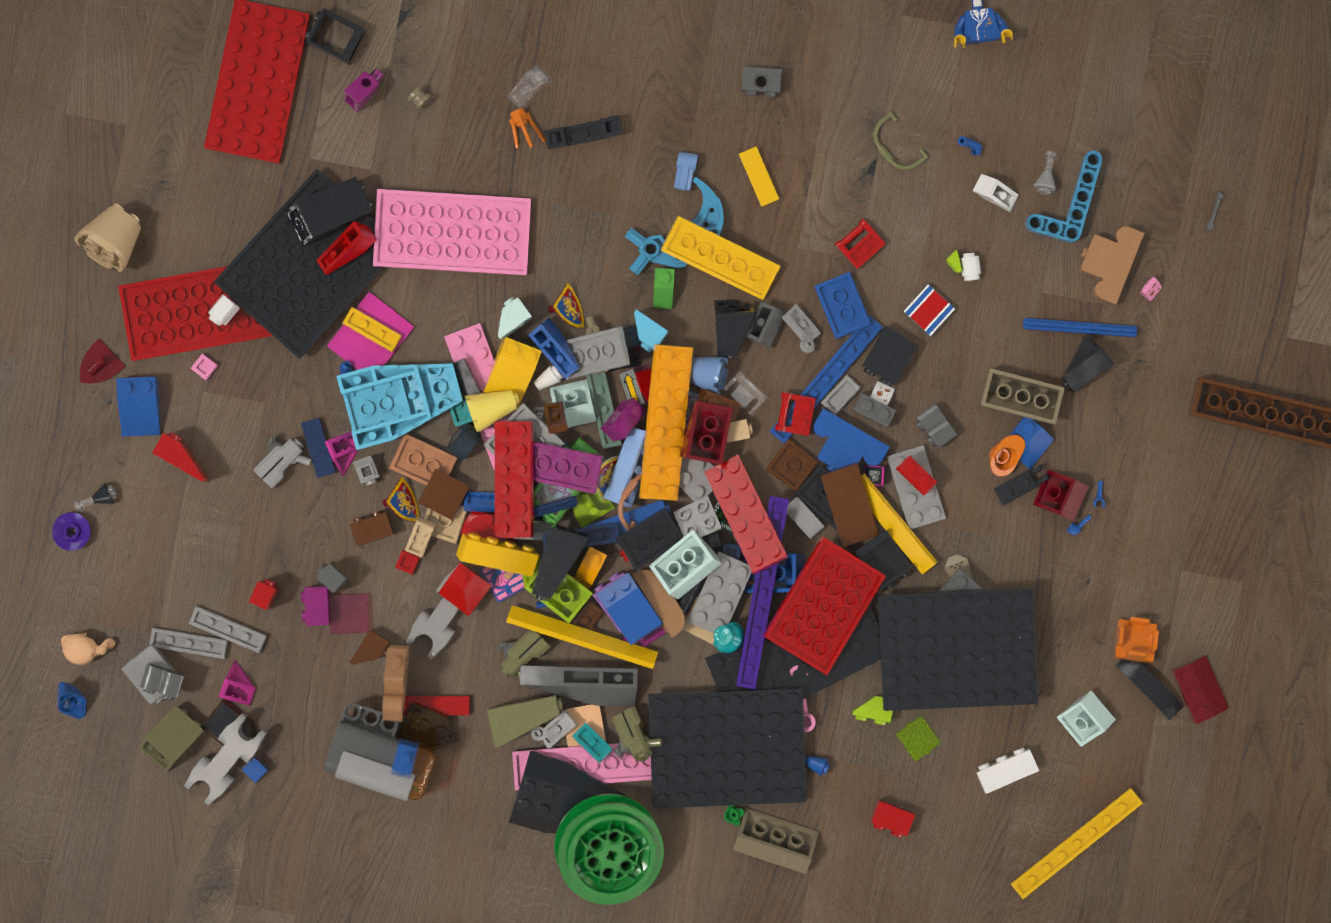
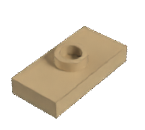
(420, 537)

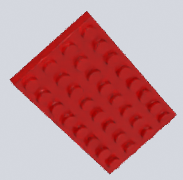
(257, 81)
(173, 316)

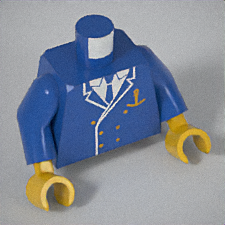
(980, 26)

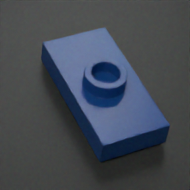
(479, 502)

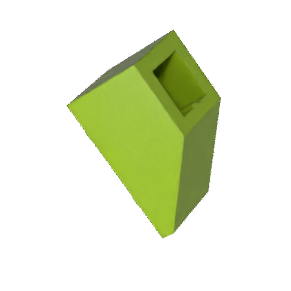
(874, 710)

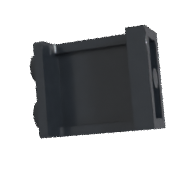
(889, 356)
(886, 558)

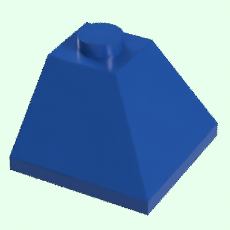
(1035, 439)

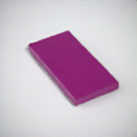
(566, 467)

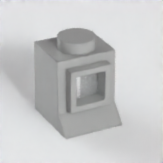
(366, 470)

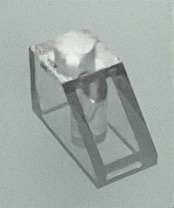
(528, 87)

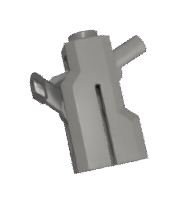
(279, 459)

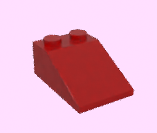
(179, 455)

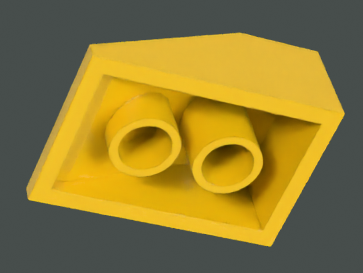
(512, 368)

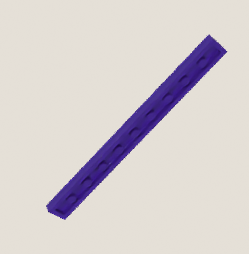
(760, 604)

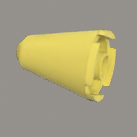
(491, 407)

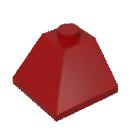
(464, 589)

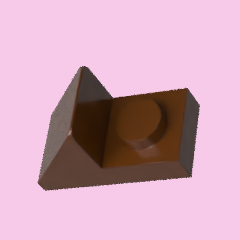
(555, 417)

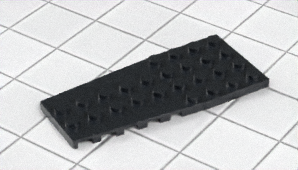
(775, 662)

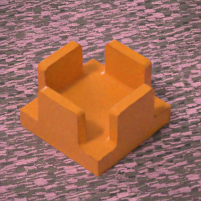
(1136, 640)

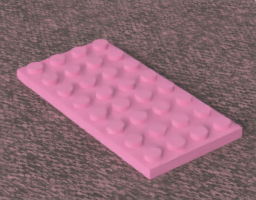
(452, 232)

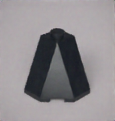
(731, 326)
(1085, 364)

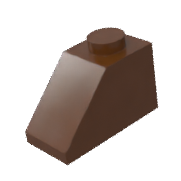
(371, 648)

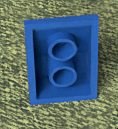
(138, 406)
(786, 573)
(629, 609)

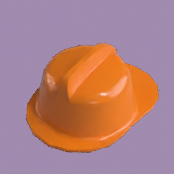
(1006, 455)

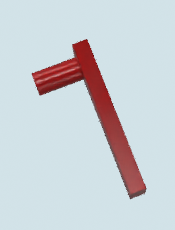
(442, 704)

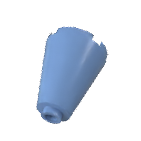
(709, 373)

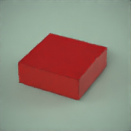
(407, 562)

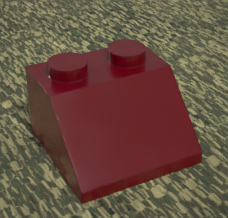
(1061, 495)

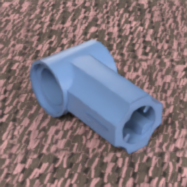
(685, 166)

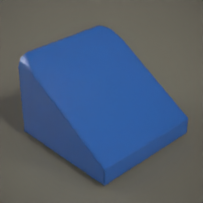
(255, 769)

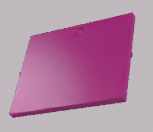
(361, 350)

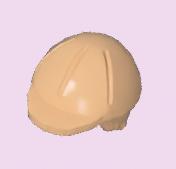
(82, 649)

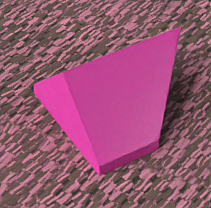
(342, 451)
(237, 686)

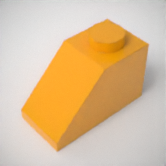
(590, 567)

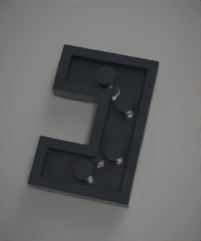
(812, 495)

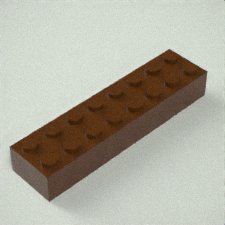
(1261, 412)

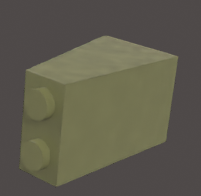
(520, 717)

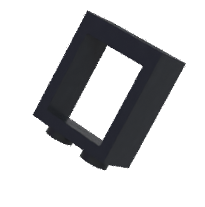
(351, 47)

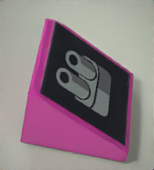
(875, 474)

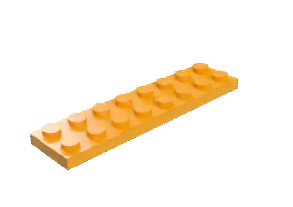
(665, 422)

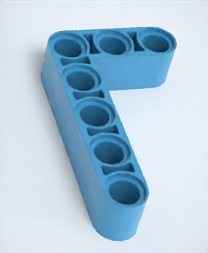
(1075, 204)

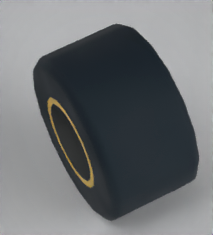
(464, 441)

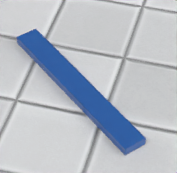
(833, 370)

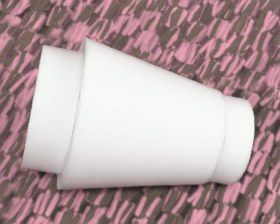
(548, 377)

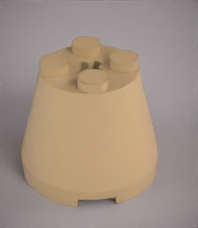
(110, 237)

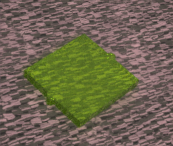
(918, 738)

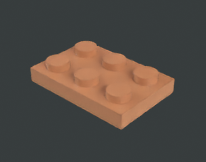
(420, 459)

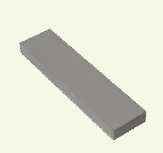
(227, 629)
(189, 643)

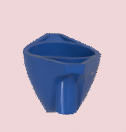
(71, 700)

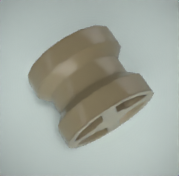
(419, 97)

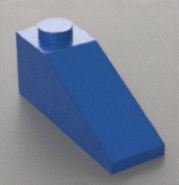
(555, 347)

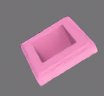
(1151, 288)

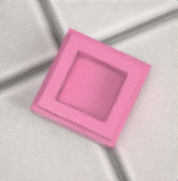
(204, 367)

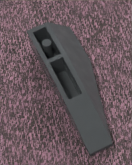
(586, 684)

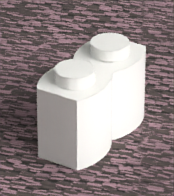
(223, 311)

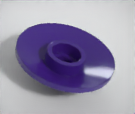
(61, 533)

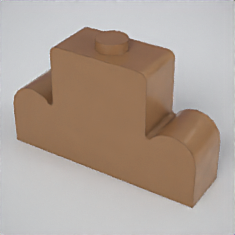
(1110, 262)
(395, 682)

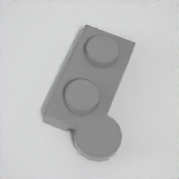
(802, 327)
(555, 729)

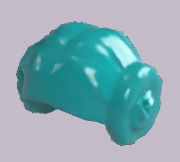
(729, 637)

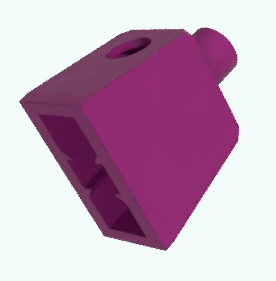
(357, 95)

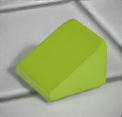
(954, 262)

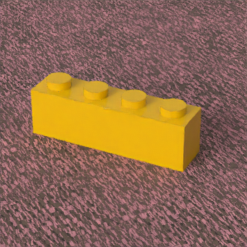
(497, 554)

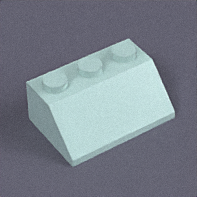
(685, 564)

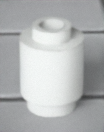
(970, 267)

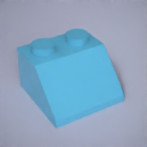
(648, 331)

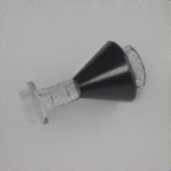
(104, 495)

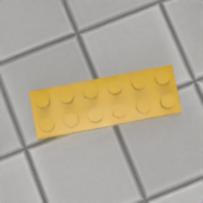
(720, 257)

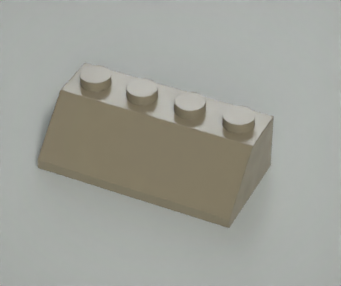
(1022, 396)
(775, 840)

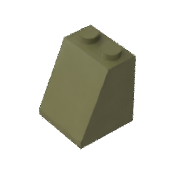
(171, 738)

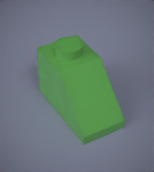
(663, 288)

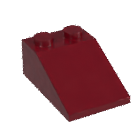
(707, 433)

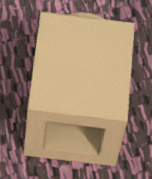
(739, 431)

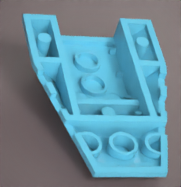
(396, 399)

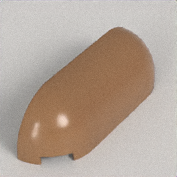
(661, 602)

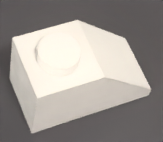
(995, 192)

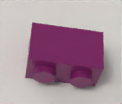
(623, 419)
(316, 606)

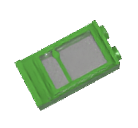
(548, 493)

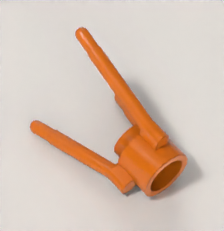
(520, 118)

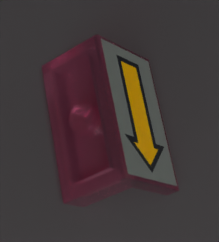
(630, 384)

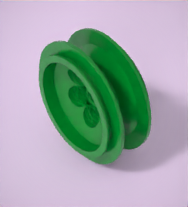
(596, 820)

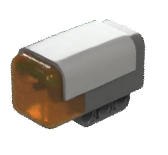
(366, 753)

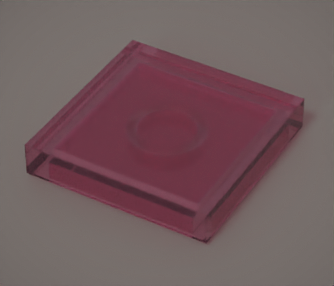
(349, 614)

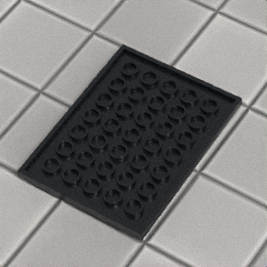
(284, 283)
(958, 649)
(727, 747)

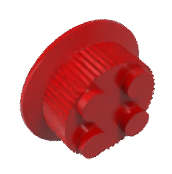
(482, 524)

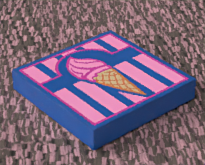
(503, 582)

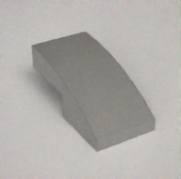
(804, 518)

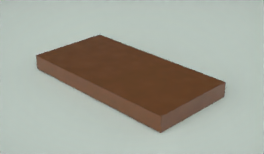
(849, 504)

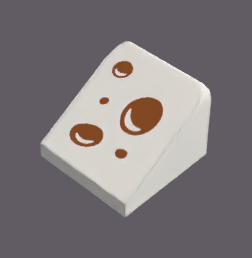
(882, 393)

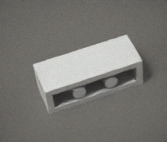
(1006, 770)

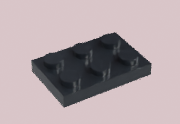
(649, 538)

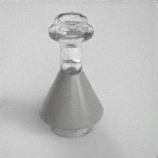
(1045, 183)

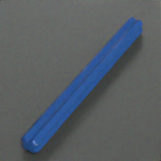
(1079, 327)

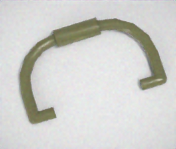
(886, 155)

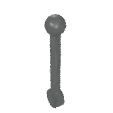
(1210, 226)

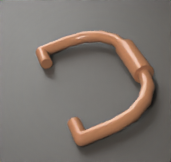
(625, 494)

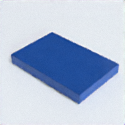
(842, 305)

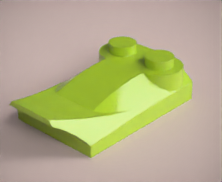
(568, 597)

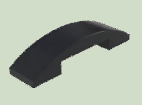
(583, 132)
(1150, 687)

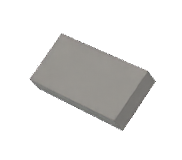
(840, 395)

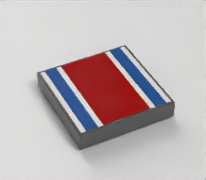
(929, 310)

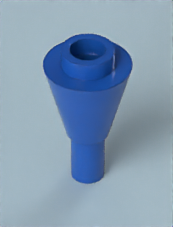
(817, 764)

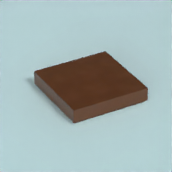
(792, 465)
(443, 494)

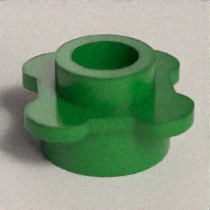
(728, 816)

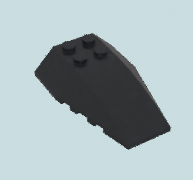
(550, 791)

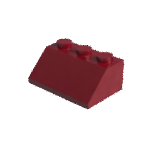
(1199, 689)

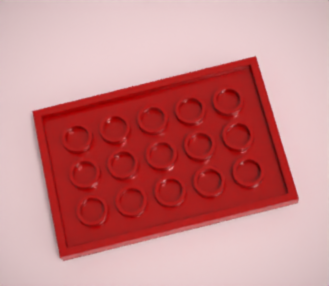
(824, 605)

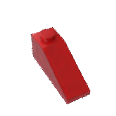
(346, 247)

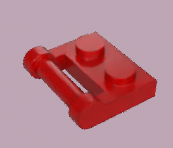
(862, 250)
(801, 415)

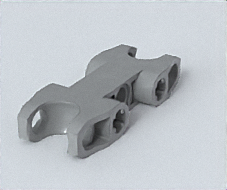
(436, 624)
(216, 771)

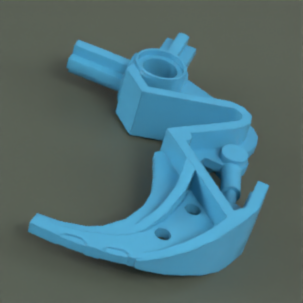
(714, 219)

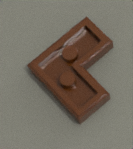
(588, 617)

